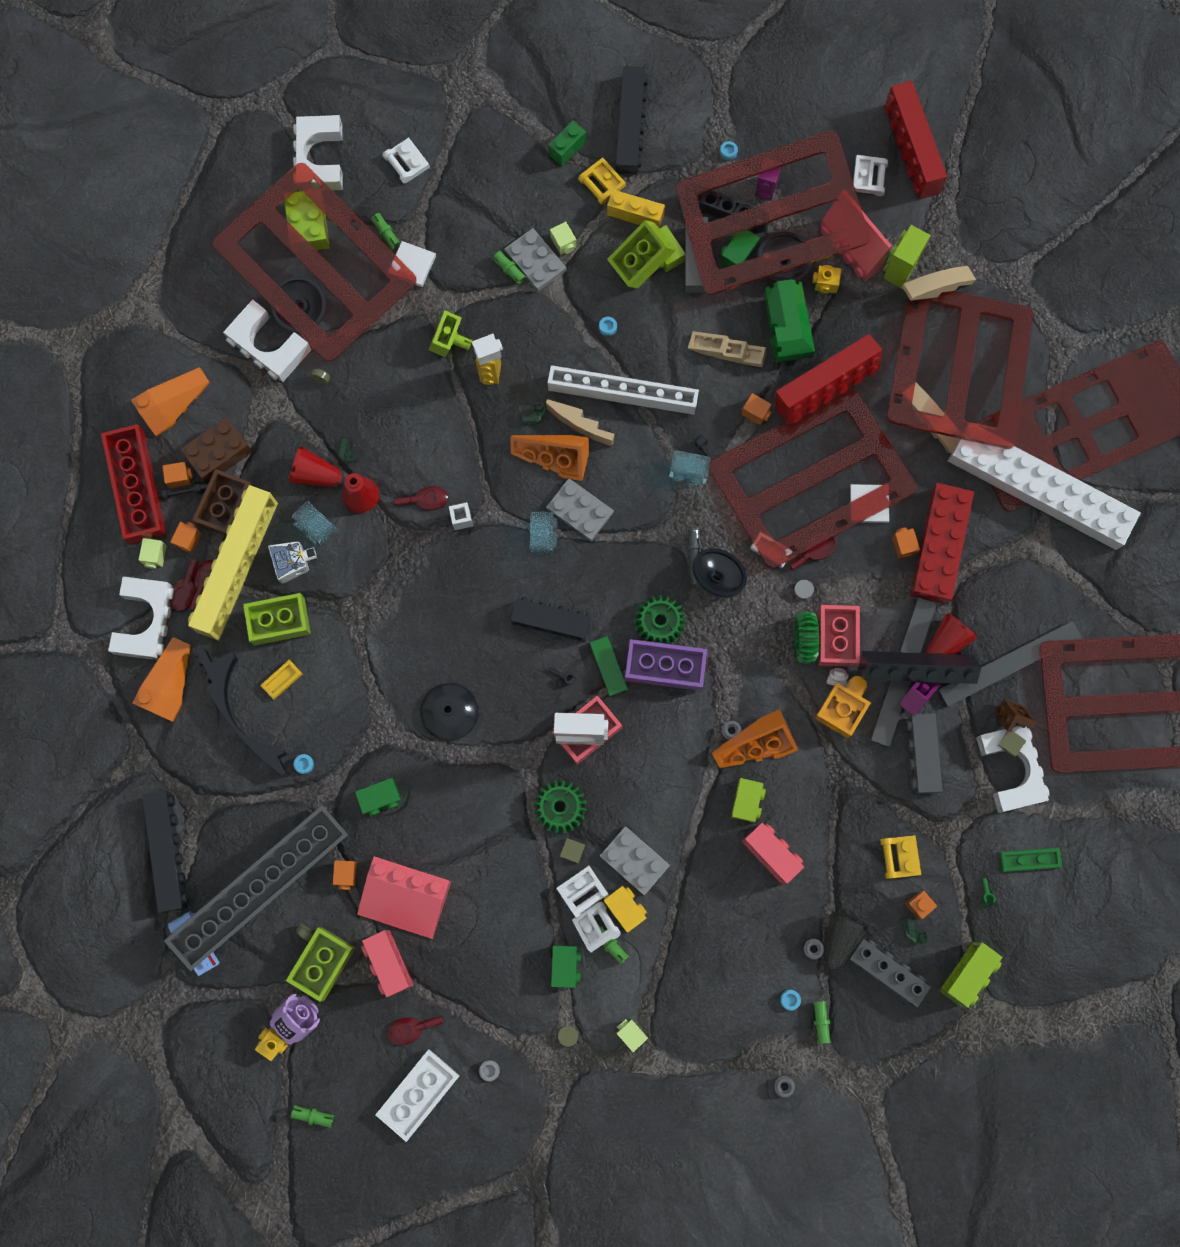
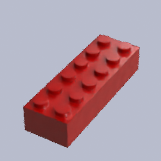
(915, 140)
(828, 379)
(133, 484)
(942, 543)

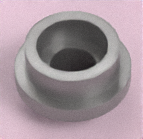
(727, 725)
(820, 949)
(784, 1093)

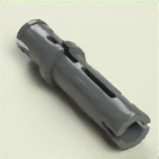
(694, 548)

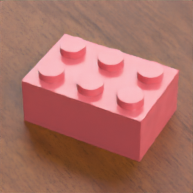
(839, 636)
(579, 752)
(773, 853)
(386, 963)

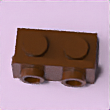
(1012, 713)

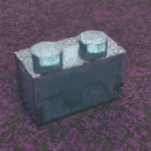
(690, 467)
(314, 523)
(542, 532)

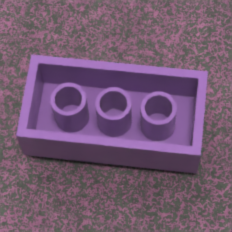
(666, 665)

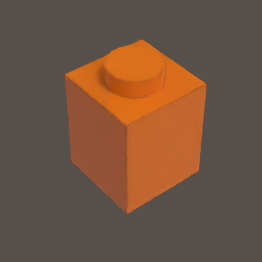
(757, 409)
(178, 475)
(186, 537)
(905, 543)
(345, 874)
(921, 905)

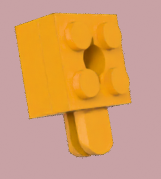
(844, 707)

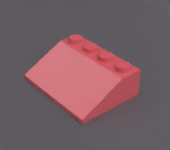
(866, 259)
(403, 897)

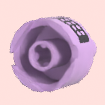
(295, 1018)

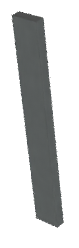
(1006, 665)
(897, 690)

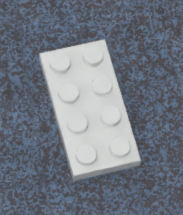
(417, 1095)

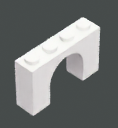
(310, 131)
(279, 362)
(149, 643)
(580, 728)
(1032, 788)

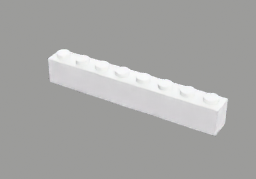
(622, 390)

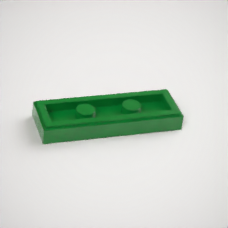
(608, 666)
(1030, 859)

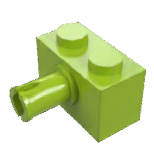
(447, 335)

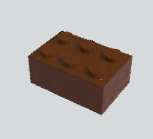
(216, 449)
(220, 502)

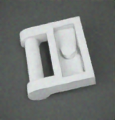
(410, 156)
(864, 172)
(579, 886)
(590, 930)

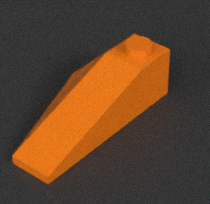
(167, 401)
(559, 453)
(164, 685)
(762, 739)

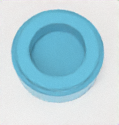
(728, 151)
(607, 326)
(303, 764)
(790, 1000)

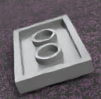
(535, 259)
(580, 509)
(634, 860)

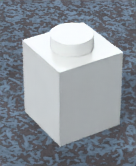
(487, 349)
(460, 516)

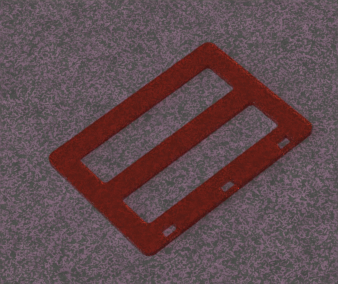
(839, 189)
(363, 311)
(953, 421)
(749, 509)
(1059, 706)

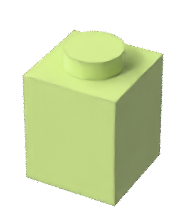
(563, 238)
(152, 553)
(631, 1034)

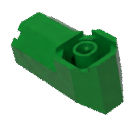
(788, 321)

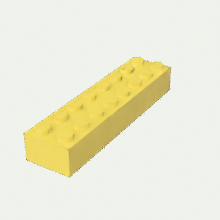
(233, 563)

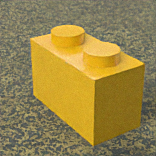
(625, 909)

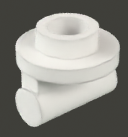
(837, 675)

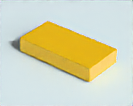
(281, 679)

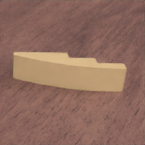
(941, 281)
(727, 349)
(924, 403)
(574, 418)

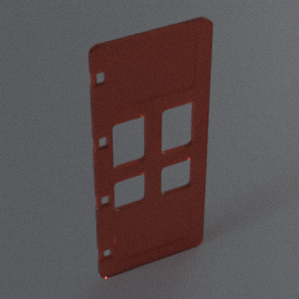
(1145, 395)

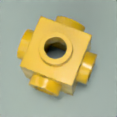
(827, 279)
(270, 1043)

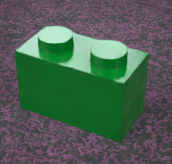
(567, 143)
(739, 249)
(379, 796)
(564, 966)

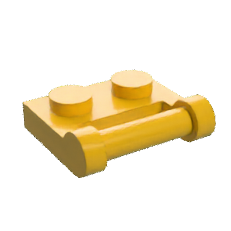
(605, 176)
(906, 854)

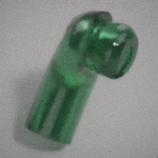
(536, 416)
(343, 452)
(913, 933)

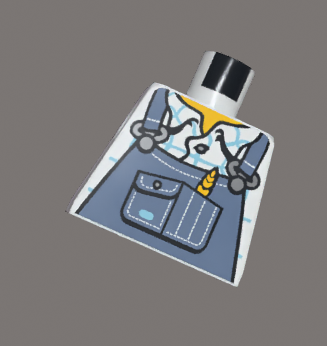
(290, 560)

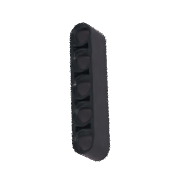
(721, 201)

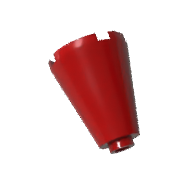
(313, 470)
(359, 493)
(950, 637)

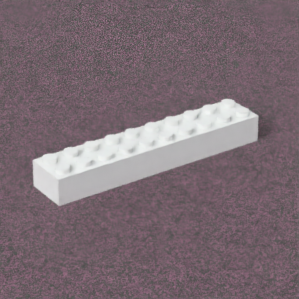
(1048, 490)

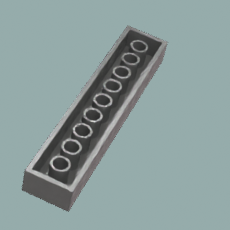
(255, 887)

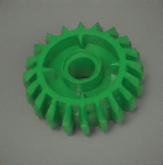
(660, 609)
(806, 637)
(564, 795)

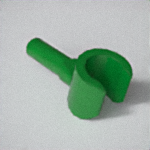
(987, 895)

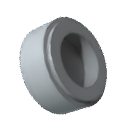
(803, 589)
(489, 1070)

